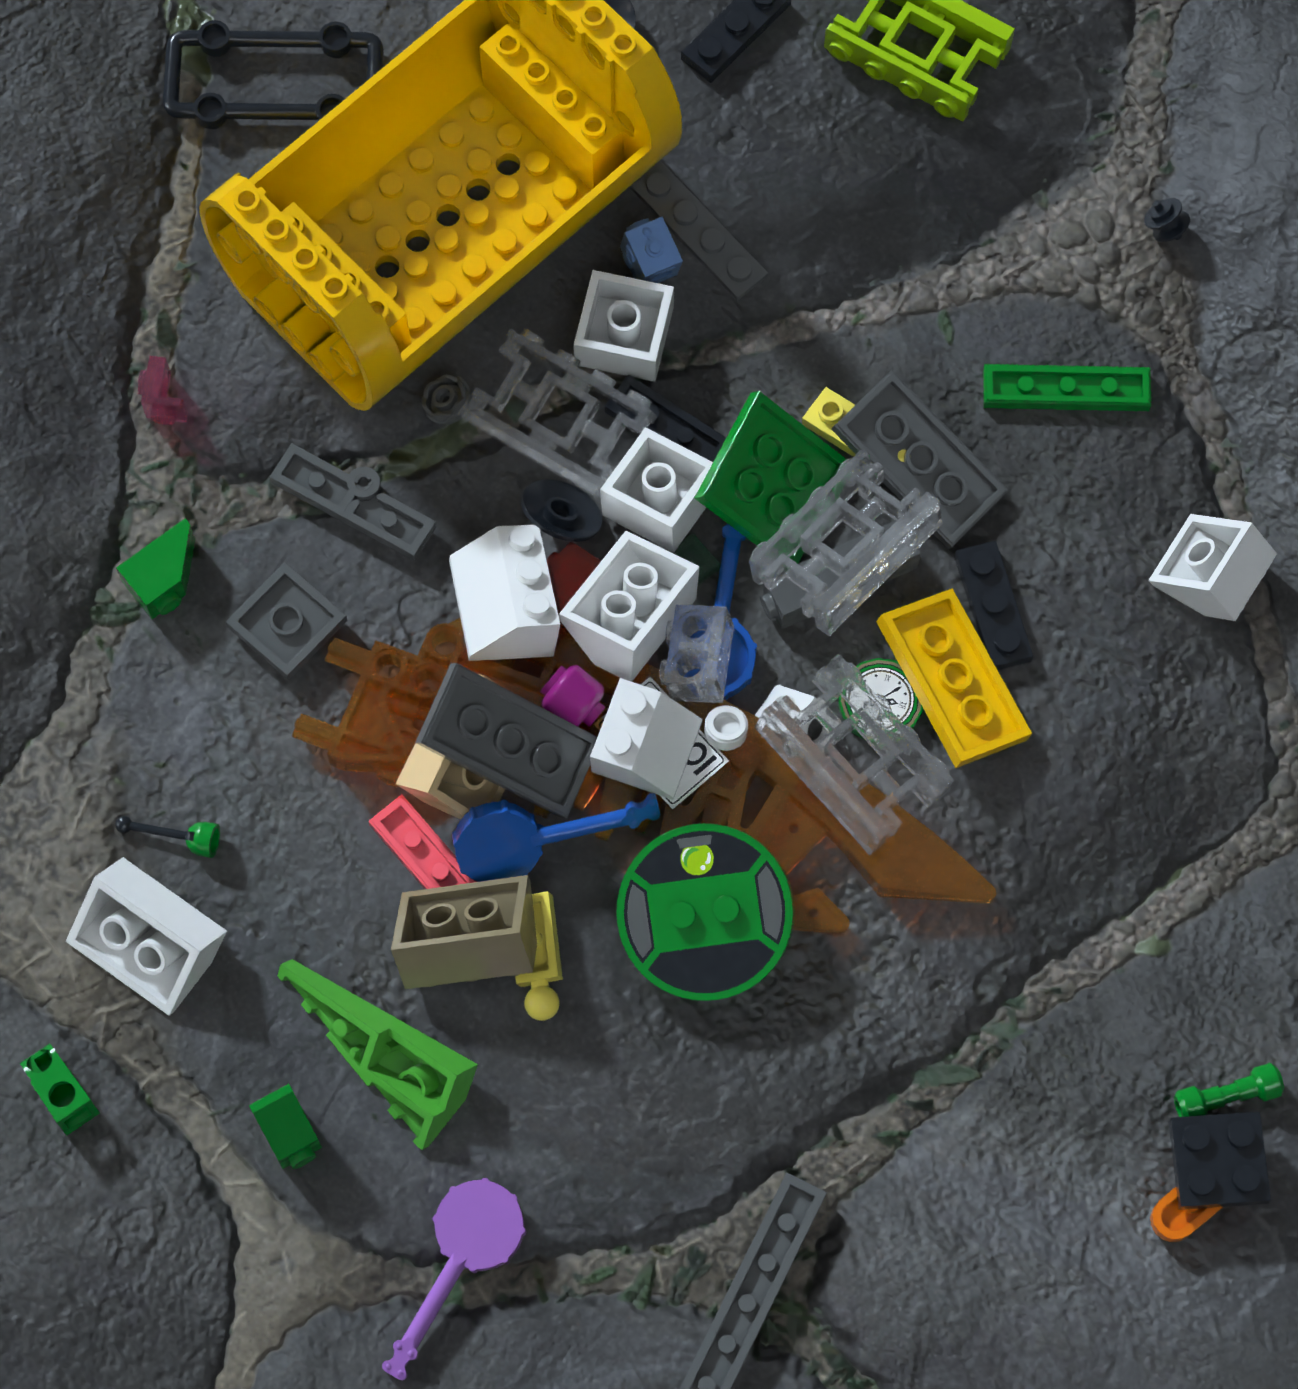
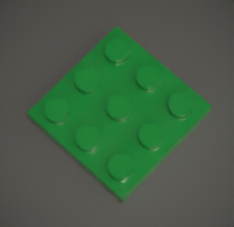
(766, 470)

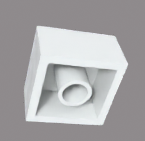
(624, 325)
(656, 490)

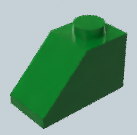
(161, 570)
(286, 1128)

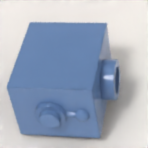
(650, 251)

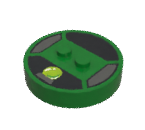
(705, 911)

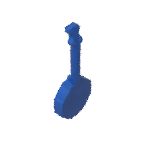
(743, 648)
(506, 841)

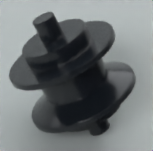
(1167, 220)

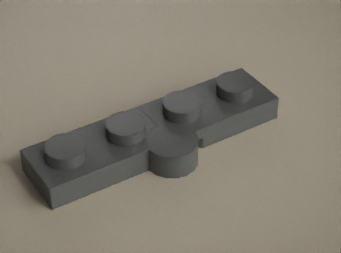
(354, 500)

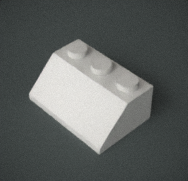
(506, 595)
(627, 602)
(145, 935)

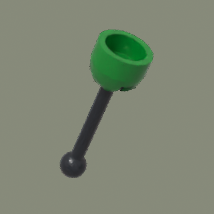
(200, 838)

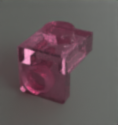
(154, 387)

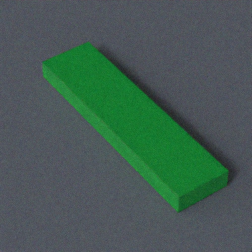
(1066, 387)

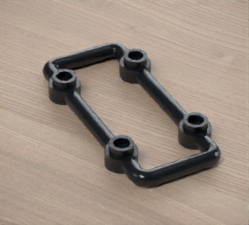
(216, 39)

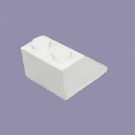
(1214, 565)
(645, 739)

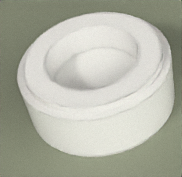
(726, 728)

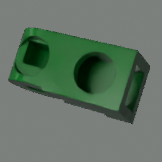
(59, 1089)

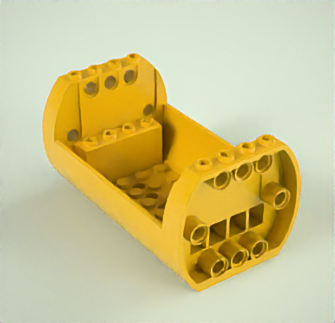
(490, 83)

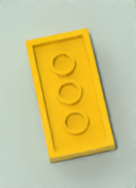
(954, 678)

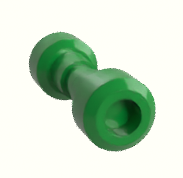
(1264, 1083)

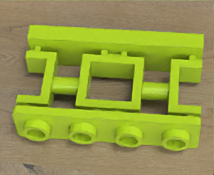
(911, 73)

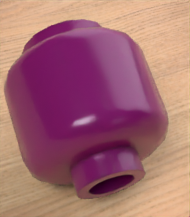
(573, 696)

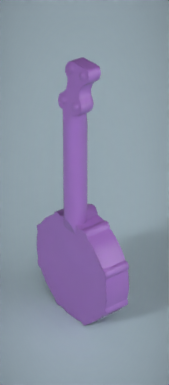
(478, 1231)

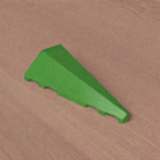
(410, 1069)

